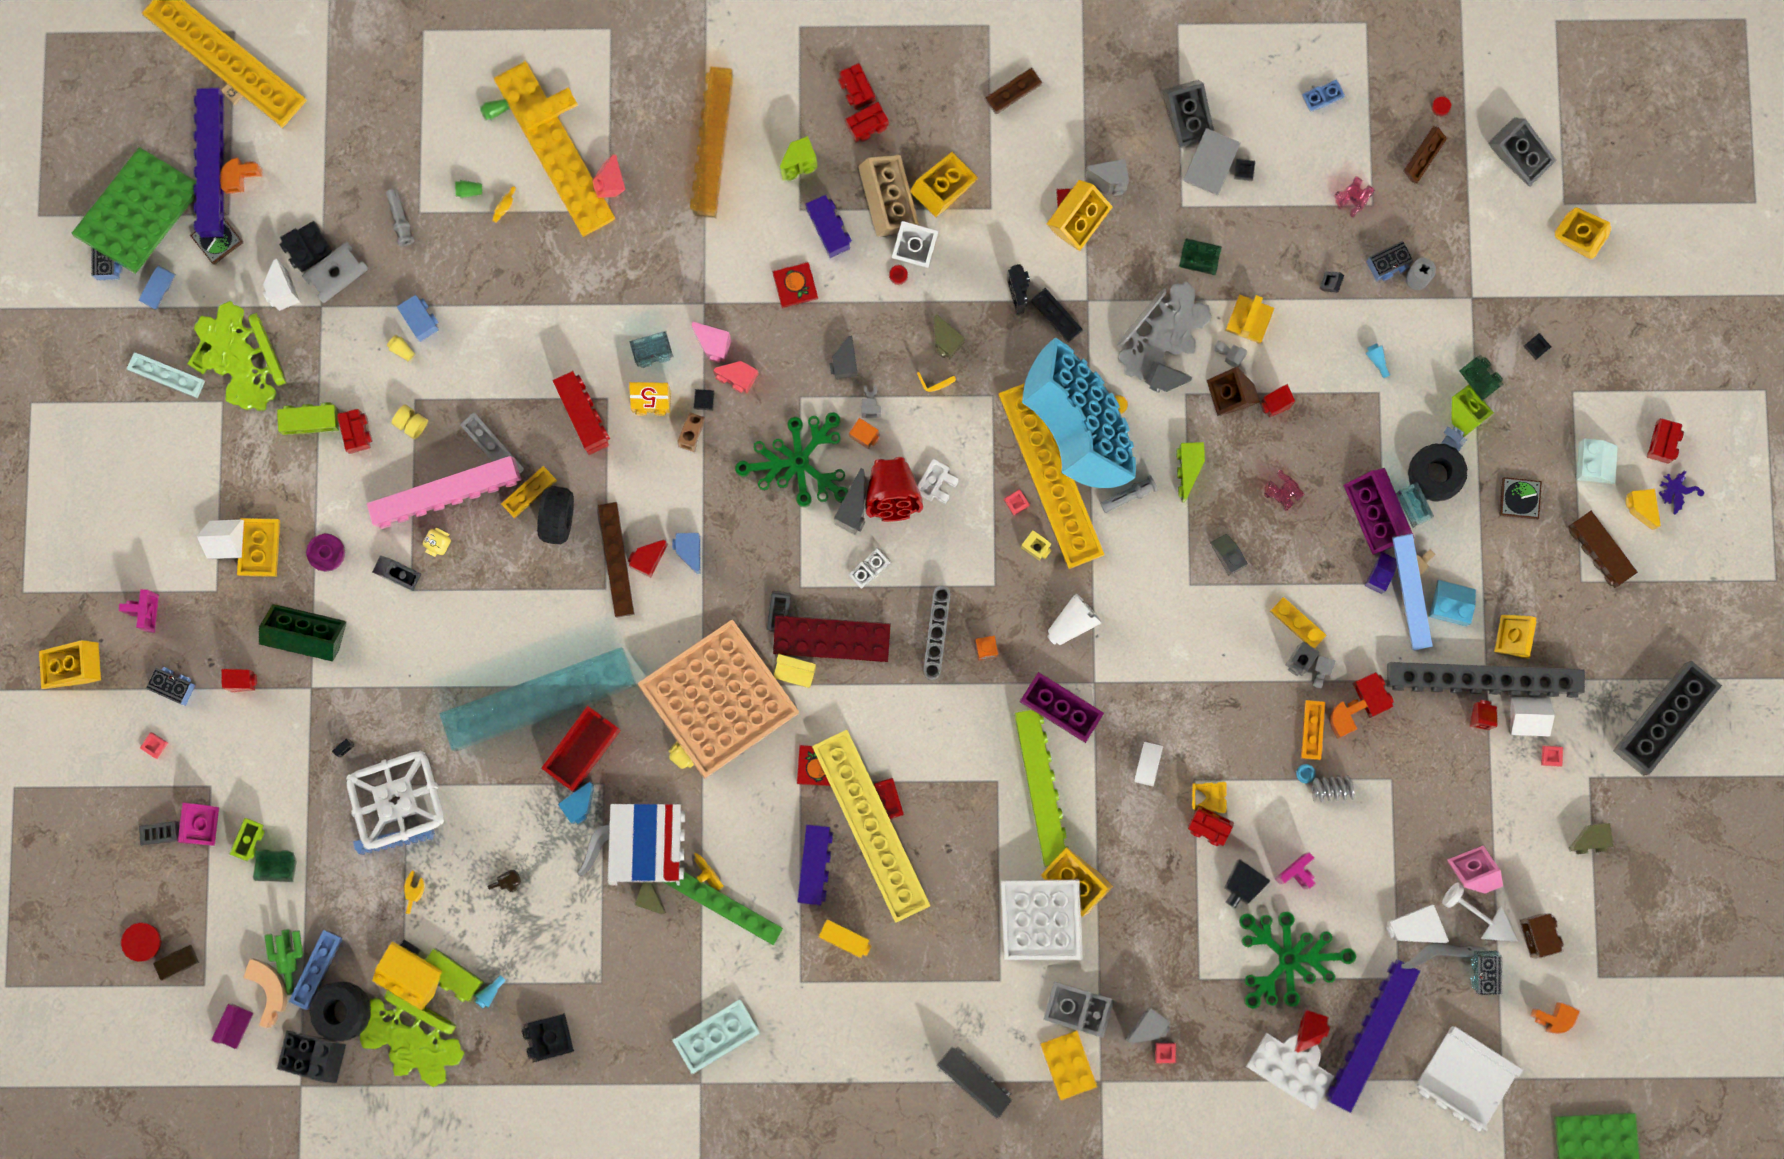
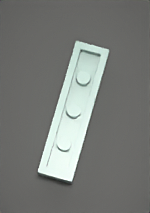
(165, 375)

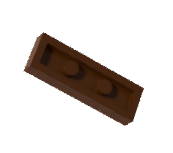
(1013, 91)
(1425, 154)

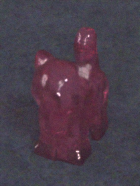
(1355, 195)
(1283, 495)

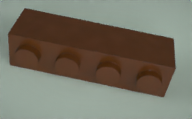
(1602, 549)

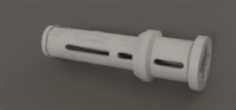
(401, 225)
(1136, 491)

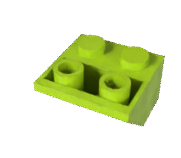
(798, 159)

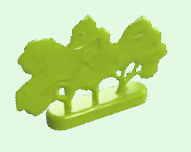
(234, 355)
(410, 1045)

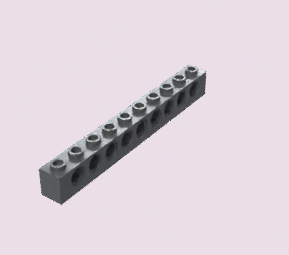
(1574, 677)

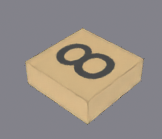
(231, 94)

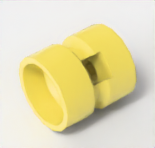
(409, 421)

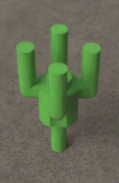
(285, 956)

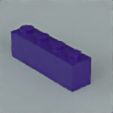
(814, 865)

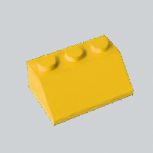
(1079, 214)
(407, 976)

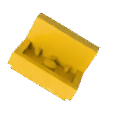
(1250, 318)
(1515, 635)

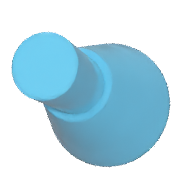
(1376, 355)
(486, 995)

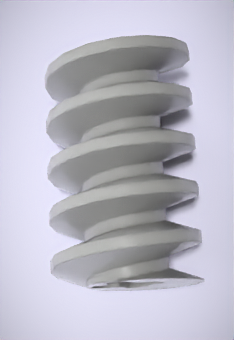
(1420, 274)
(1332, 788)

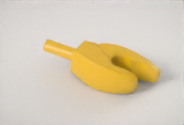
(503, 205)
(412, 894)

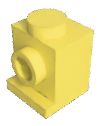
(1036, 539)

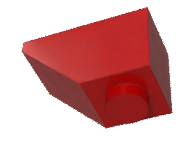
(1277, 401)
(647, 557)
(238, 680)
(1484, 715)
(1311, 1030)

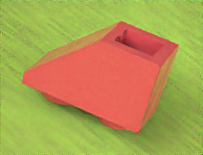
(737, 374)

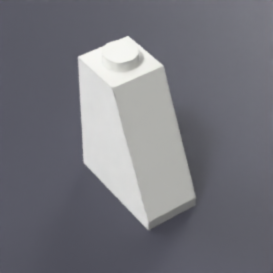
(1418, 926)

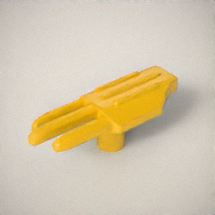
(707, 873)

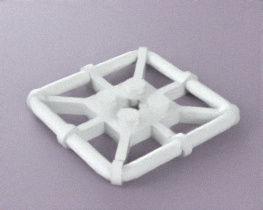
(405, 805)

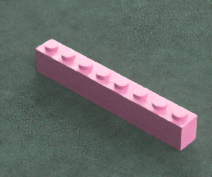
(443, 492)

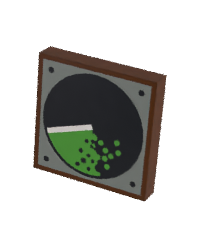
(218, 247)
(1520, 498)

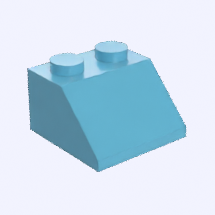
(1453, 603)

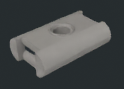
(331, 285)

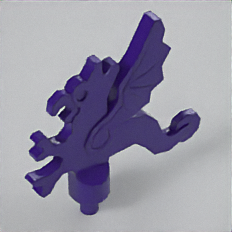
(1675, 487)

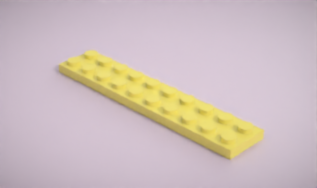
(871, 826)

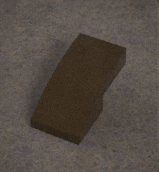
(175, 962)

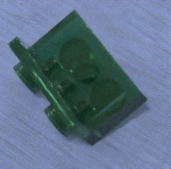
(1200, 256)
(1481, 377)
(274, 866)

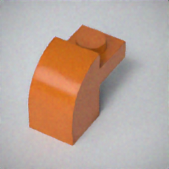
(234, 172)
(1341, 719)
(1561, 1019)

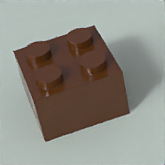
(1541, 935)

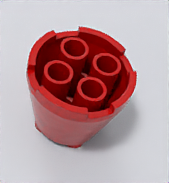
(892, 491)

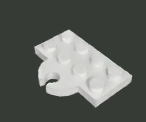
(1291, 1071)

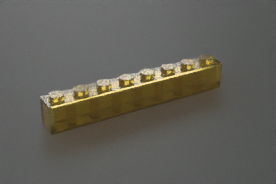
(712, 142)

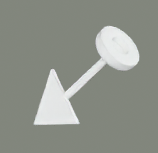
(1499, 927)

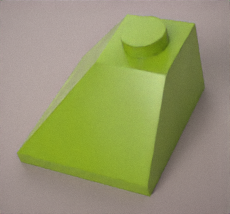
(1468, 410)

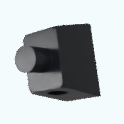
(1244, 884)

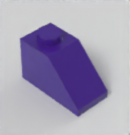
(1382, 573)

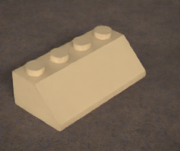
(887, 194)

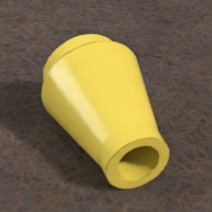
(400, 347)

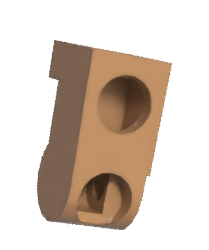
(691, 432)

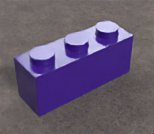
(828, 226)

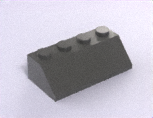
(975, 1083)

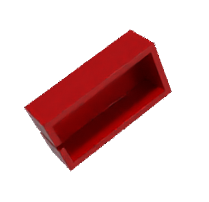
(579, 409)
(580, 749)

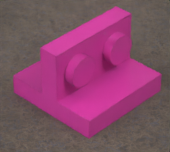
(144, 610)
(198, 824)
(1296, 870)

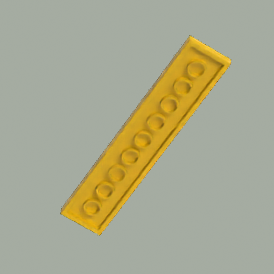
(226, 59)
(555, 152)
(1056, 491)

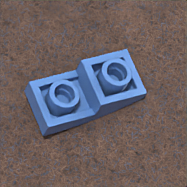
(1324, 95)
(156, 287)

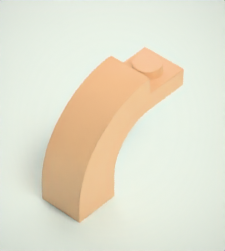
(274, 987)

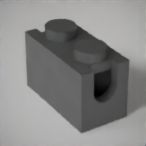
(1302, 659)

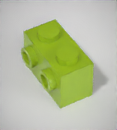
(246, 838)

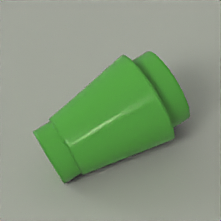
(494, 108)
(467, 189)

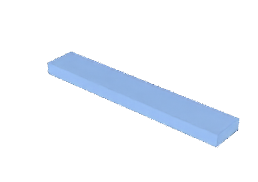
(1412, 591)

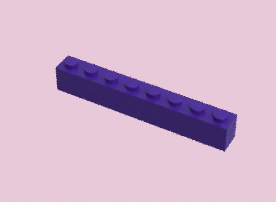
(210, 161)
(1373, 1036)

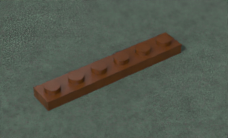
(616, 559)

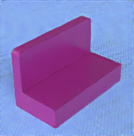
(232, 1026)

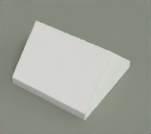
(222, 539)
(1531, 716)

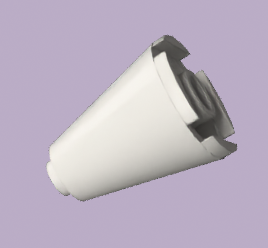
(1073, 621)

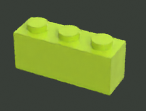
(307, 419)
(455, 976)

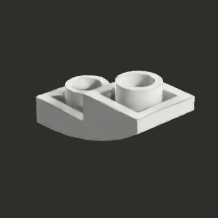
(869, 568)
(1148, 764)

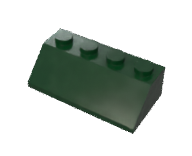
(301, 632)

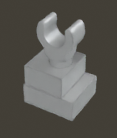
(1234, 355)
(869, 407)
(1323, 666)

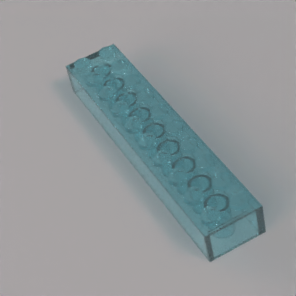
(538, 699)

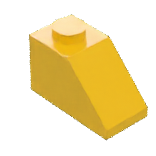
(1644, 507)

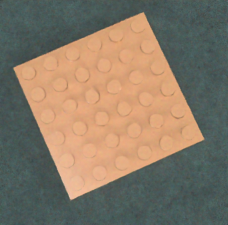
(718, 698)

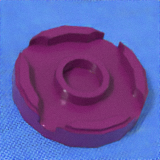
(325, 552)

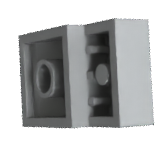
(1078, 1009)

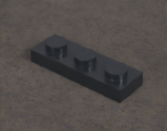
(1056, 315)

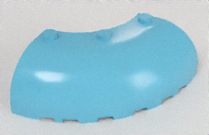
(1080, 417)

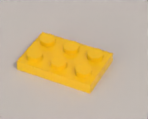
(259, 548)
(1068, 1065)

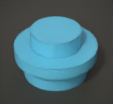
(1305, 773)

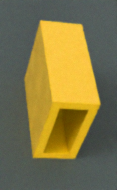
(845, 939)

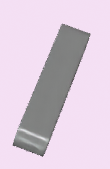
(935, 623)

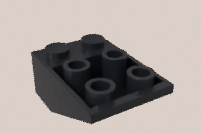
(311, 1057)

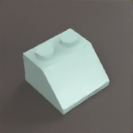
(1596, 461)

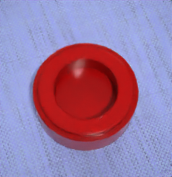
(1441, 106)
(898, 274)

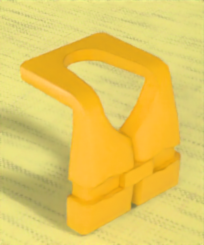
(945, 383)
(1214, 796)

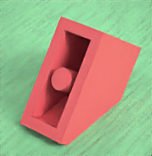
(609, 180)

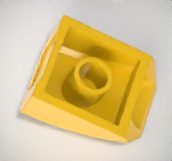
(1583, 232)

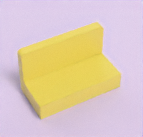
(794, 671)

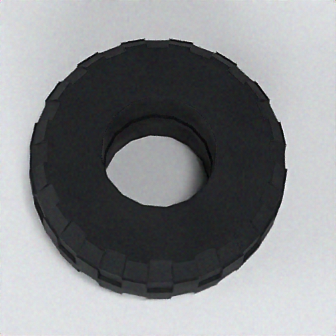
(1452, 462)
(555, 515)
(357, 1009)

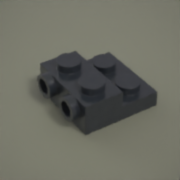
(305, 246)
(1018, 281)
(547, 1038)

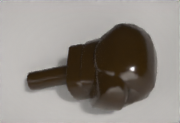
(508, 881)

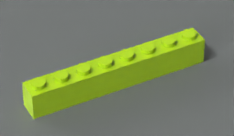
(1040, 784)

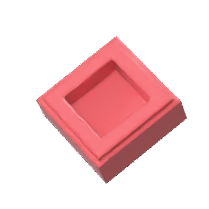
(1016, 502)
(153, 745)
(1552, 756)
(1165, 1052)

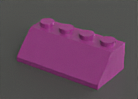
(1377, 509)
(1061, 707)

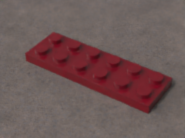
(831, 638)

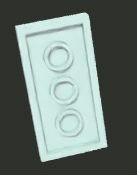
(716, 1036)

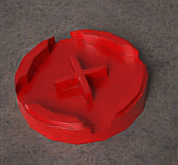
(141, 942)

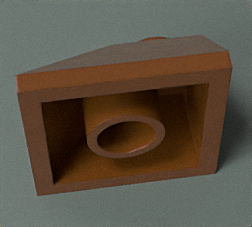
(1232, 391)

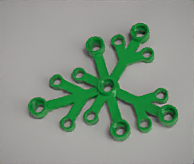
(776, 464)
(1312, 958)

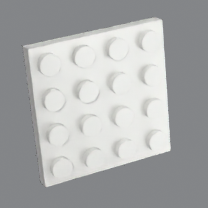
(1041, 920)

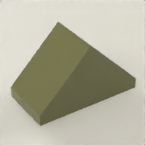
(649, 898)

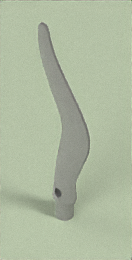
(598, 838)
(1440, 949)

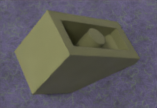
(947, 339)

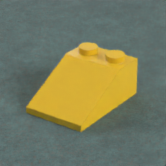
(943, 184)
(70, 664)
(1091, 882)

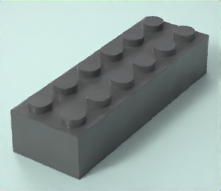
(1667, 718)

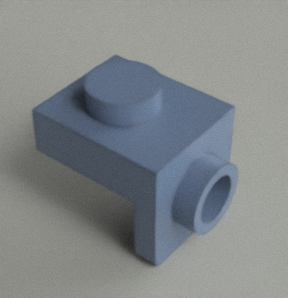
(1454, 438)

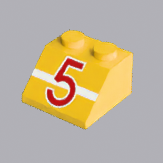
(650, 398)

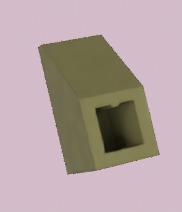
(1593, 837)

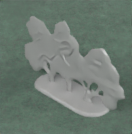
(1168, 332)

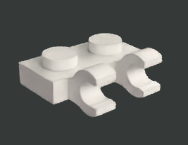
(933, 479)

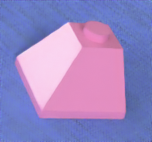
(713, 341)
(1477, 870)

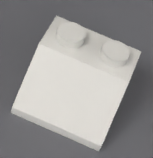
(915, 244)
(279, 288)

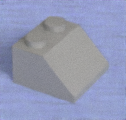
(1109, 177)
(1149, 1027)

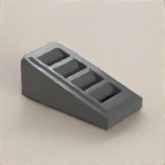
(776, 594)
(174, 831)

